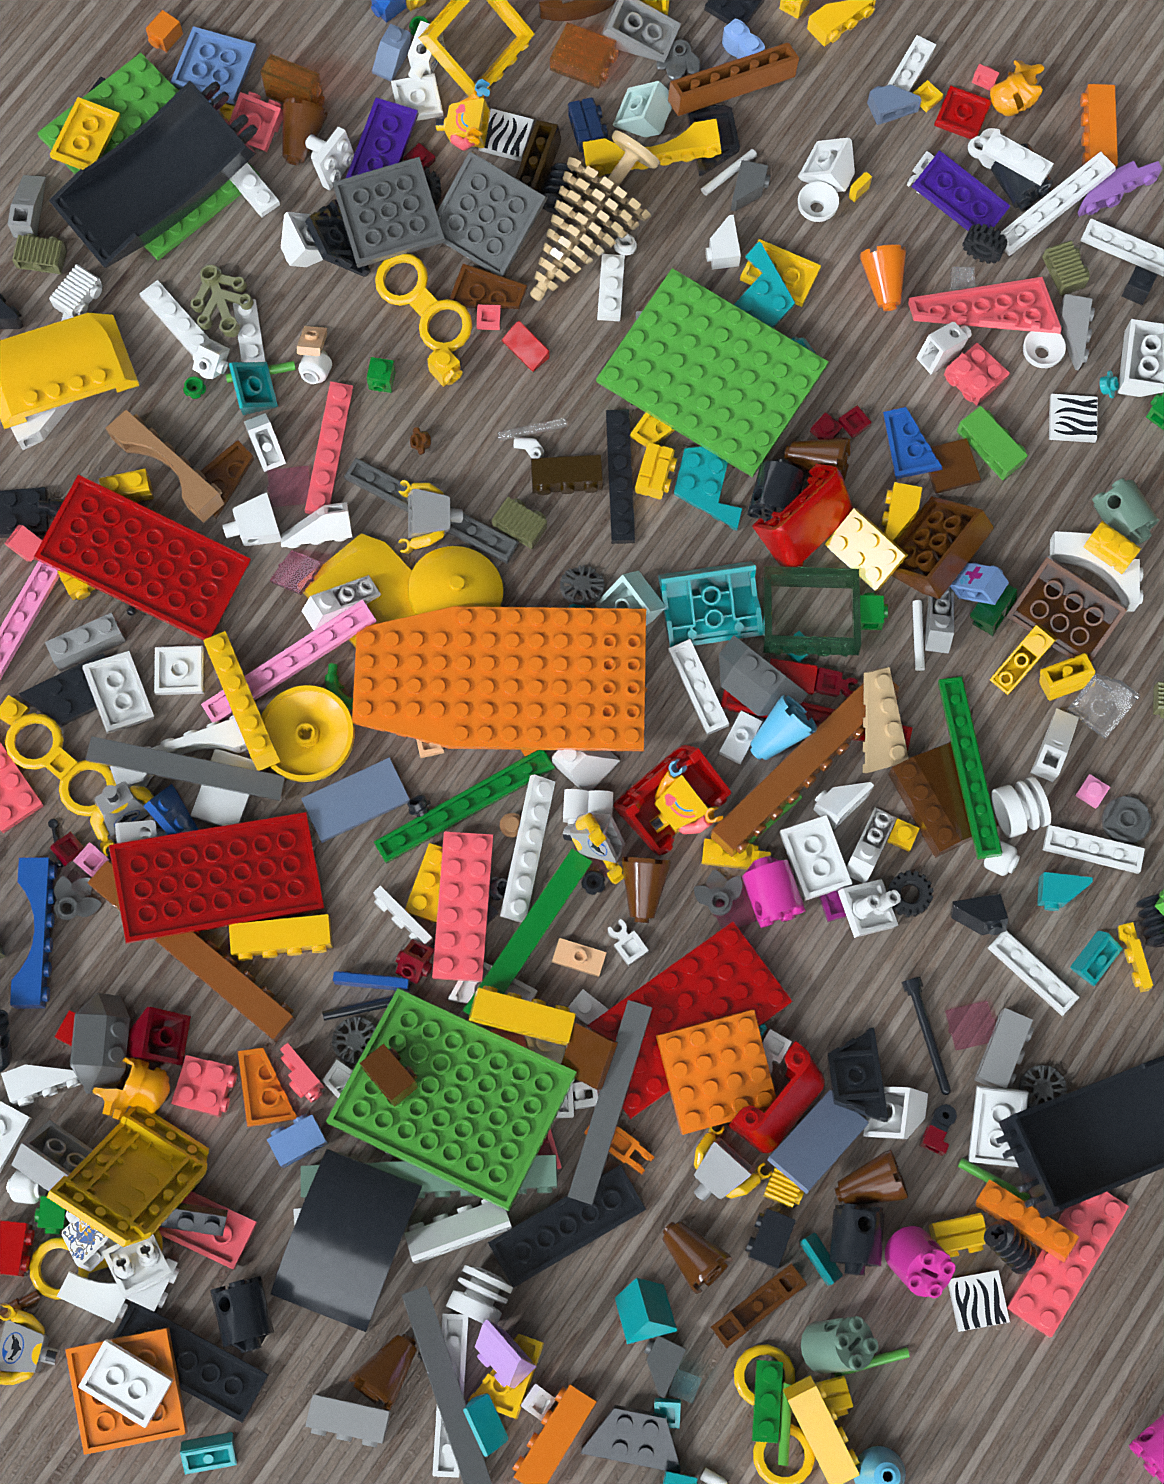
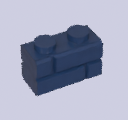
(586, 121)

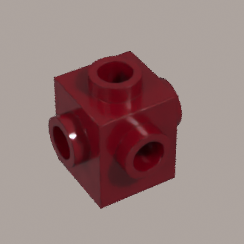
(411, 965)

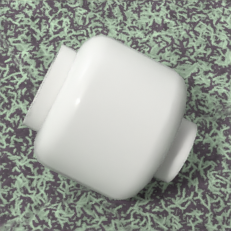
(315, 368)
(1003, 864)
(24, 1189)

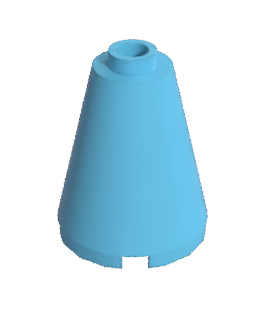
(782, 729)
(875, 1462)

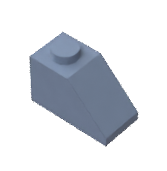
(391, 52)
(892, 103)

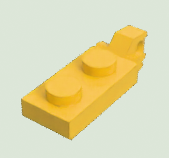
(716, 856)
(1135, 955)

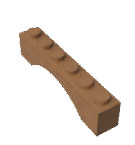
(134, 437)

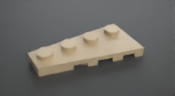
(883, 728)

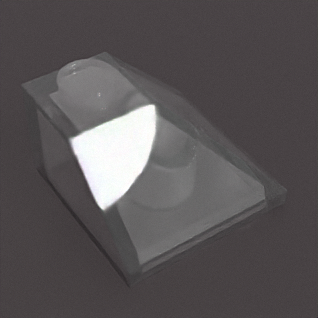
(1103, 703)

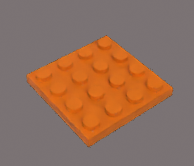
(716, 1070)
(108, 1429)

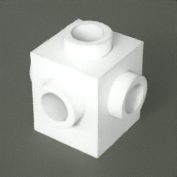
(210, 359)

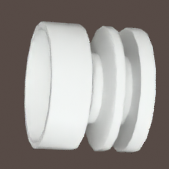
(1021, 807)
(480, 1295)

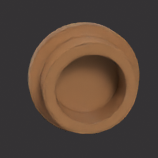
(510, 824)

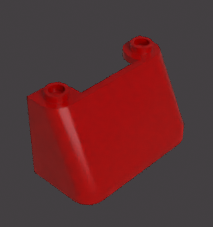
(808, 518)
(638, 805)
(768, 1129)

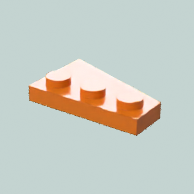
(262, 1092)

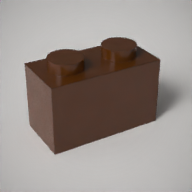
(389, 1075)

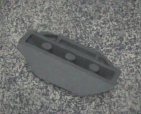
(754, 679)
(100, 1042)

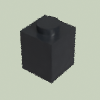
(1139, 285)

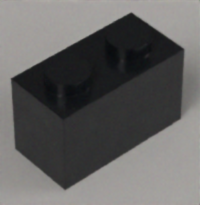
(770, 1239)

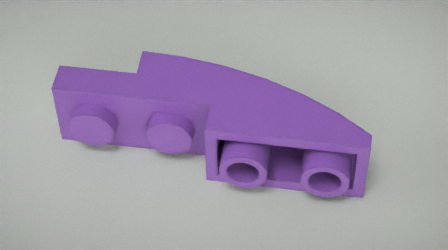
(1113, 187)

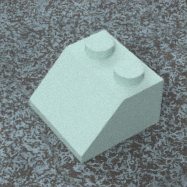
(644, 110)
(632, 592)

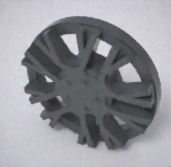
(582, 585)
(354, 1039)
(1042, 1087)

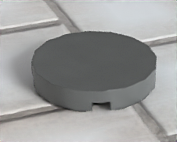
(1126, 820)

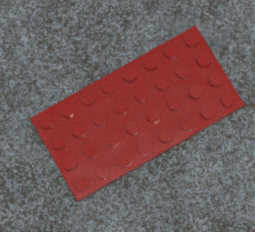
(142, 558)
(215, 877)
(704, 985)

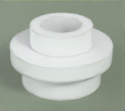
(626, 245)

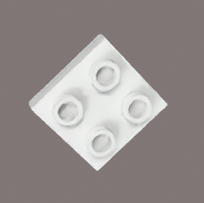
(331, 157)
(869, 907)
(137, 1265)

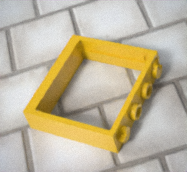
(506, 59)

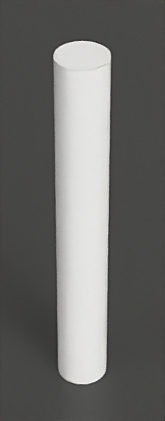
(727, 173)
(918, 635)

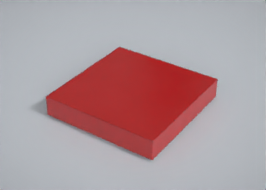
(962, 113)

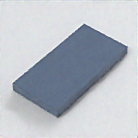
(355, 800)
(817, 1142)

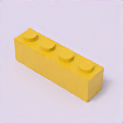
(280, 936)
(522, 1016)
(821, 1432)

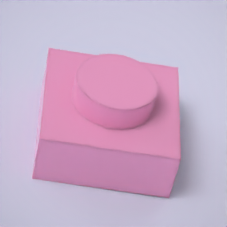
(1092, 791)
(90, 859)

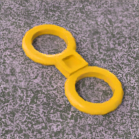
(423, 302)
(56, 760)
(44, 1248)
(748, 1396)

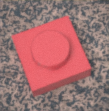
(985, 77)
(488, 317)

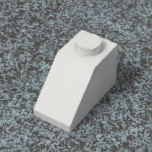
(724, 246)
(264, 442)

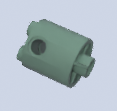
(1132, 517)
(838, 1345)

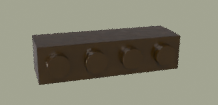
(539, 155)

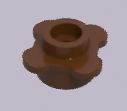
(420, 440)

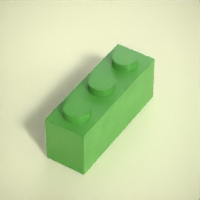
(992, 442)

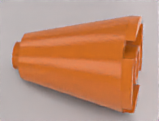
(885, 274)

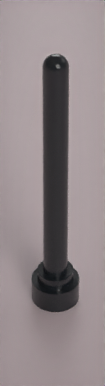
(914, 989)

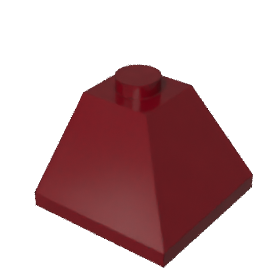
(159, 1037)

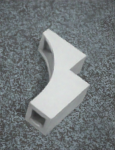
(1068, 548)
(106, 1298)

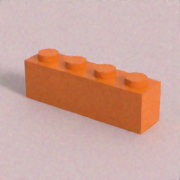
(1099, 122)
(1040, 1231)
(555, 1438)

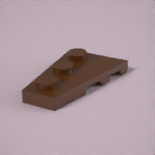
(484, 288)
(228, 470)

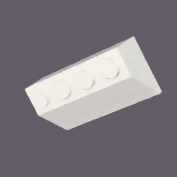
(456, 1231)

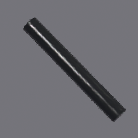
(356, 1009)

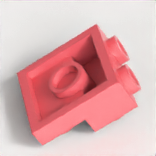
(264, 115)
(976, 374)
(303, 1079)
(204, 1086)

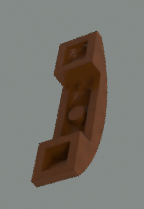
(578, 9)
(758, 1305)

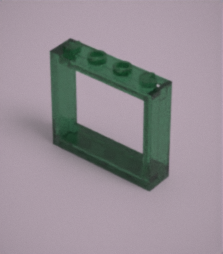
(810, 578)

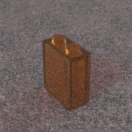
(583, 55)
(288, 80)

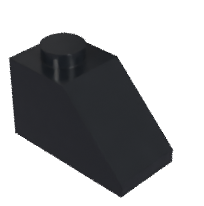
(981, 914)

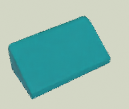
(1096, 957)
(820, 1259)
(485, 1424)
(208, 1453)

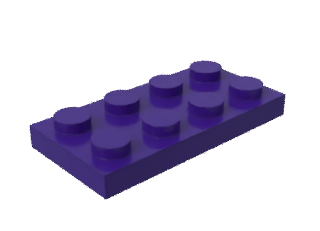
(383, 137)
(959, 193)

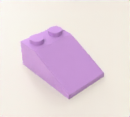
(503, 1354)

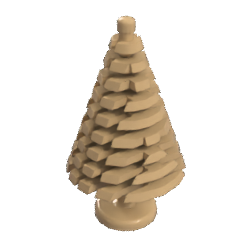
(594, 209)

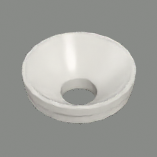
(818, 193)
(1051, 342)

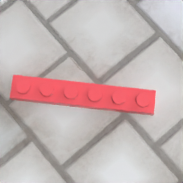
(329, 446)

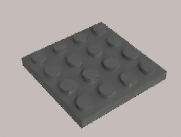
(388, 212)
(488, 214)

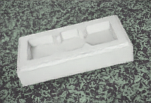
(740, 737)

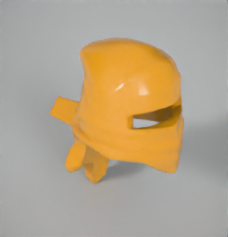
(1018, 90)
(142, 1089)

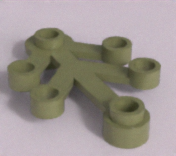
(212, 277)

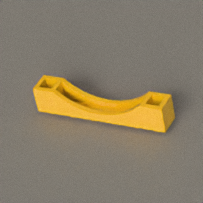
(696, 142)
(241, 701)

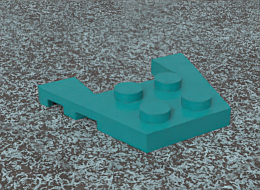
(768, 296)
(701, 485)

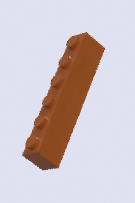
(733, 79)

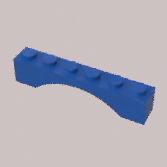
(30, 984)

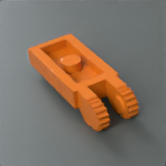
(623, 1146)

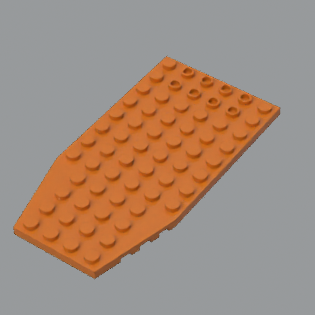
(506, 678)

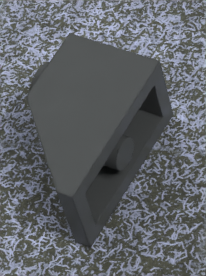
(749, 184)
(663, 1362)

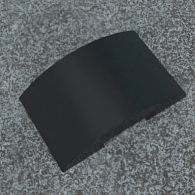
(345, 1240)

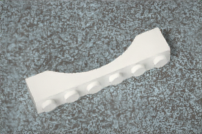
(216, 735)

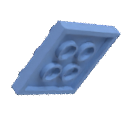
(214, 58)

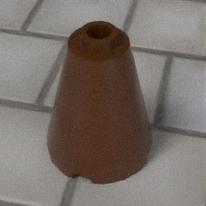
(299, 123)
(822, 451)
(644, 885)
(873, 1182)
(695, 1255)
(385, 1371)

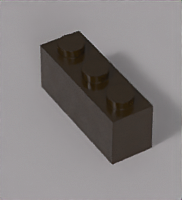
(566, 474)

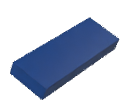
(370, 981)

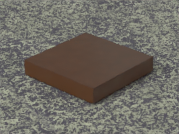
(957, 466)
(589, 1055)

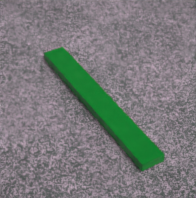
(969, 768)
(463, 805)
(535, 924)

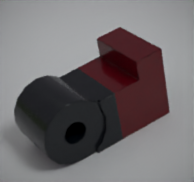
(937, 1129)

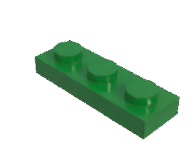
(767, 1401)

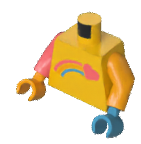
(468, 119)
(680, 805)

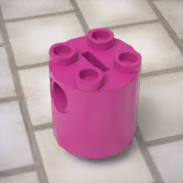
(772, 891)
(919, 1261)
(1151, 1448)

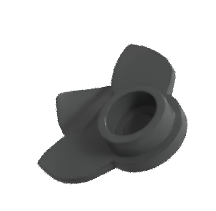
(679, 63)
(718, 890)
(77, 896)

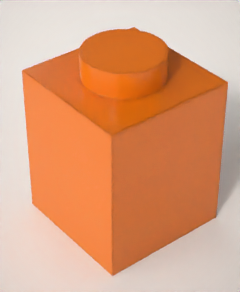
(164, 31)

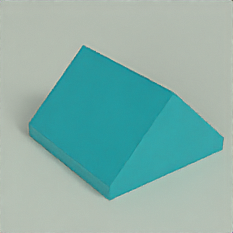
(253, 386)
(644, 1311)

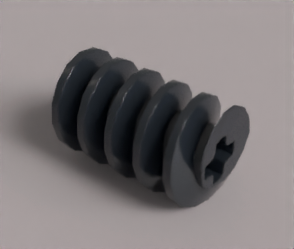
(553, 184)
(1154, 921)
(1011, 1246)

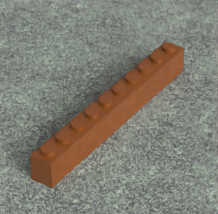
(792, 775)
(213, 969)

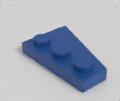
(908, 447)
(170, 812)

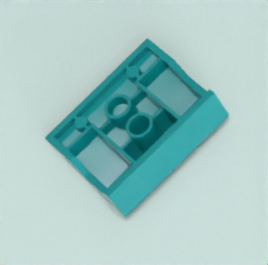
(711, 604)

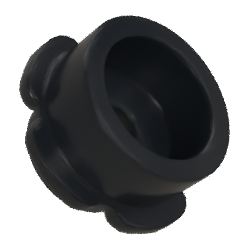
(418, 805)
(593, 876)
(497, 888)

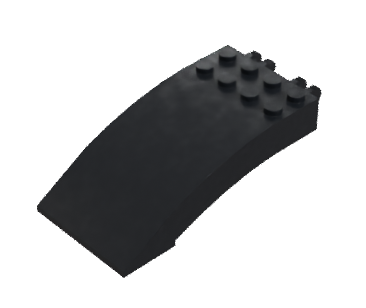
(156, 174)
(1089, 1138)

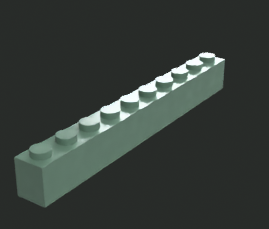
(540, 1176)

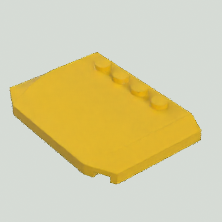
(61, 365)
(386, 569)
(133, 1177)

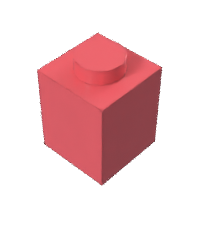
(23, 543)

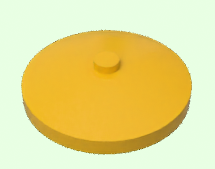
(454, 578)
(309, 732)

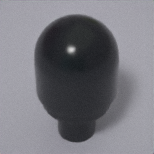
(51, 506)

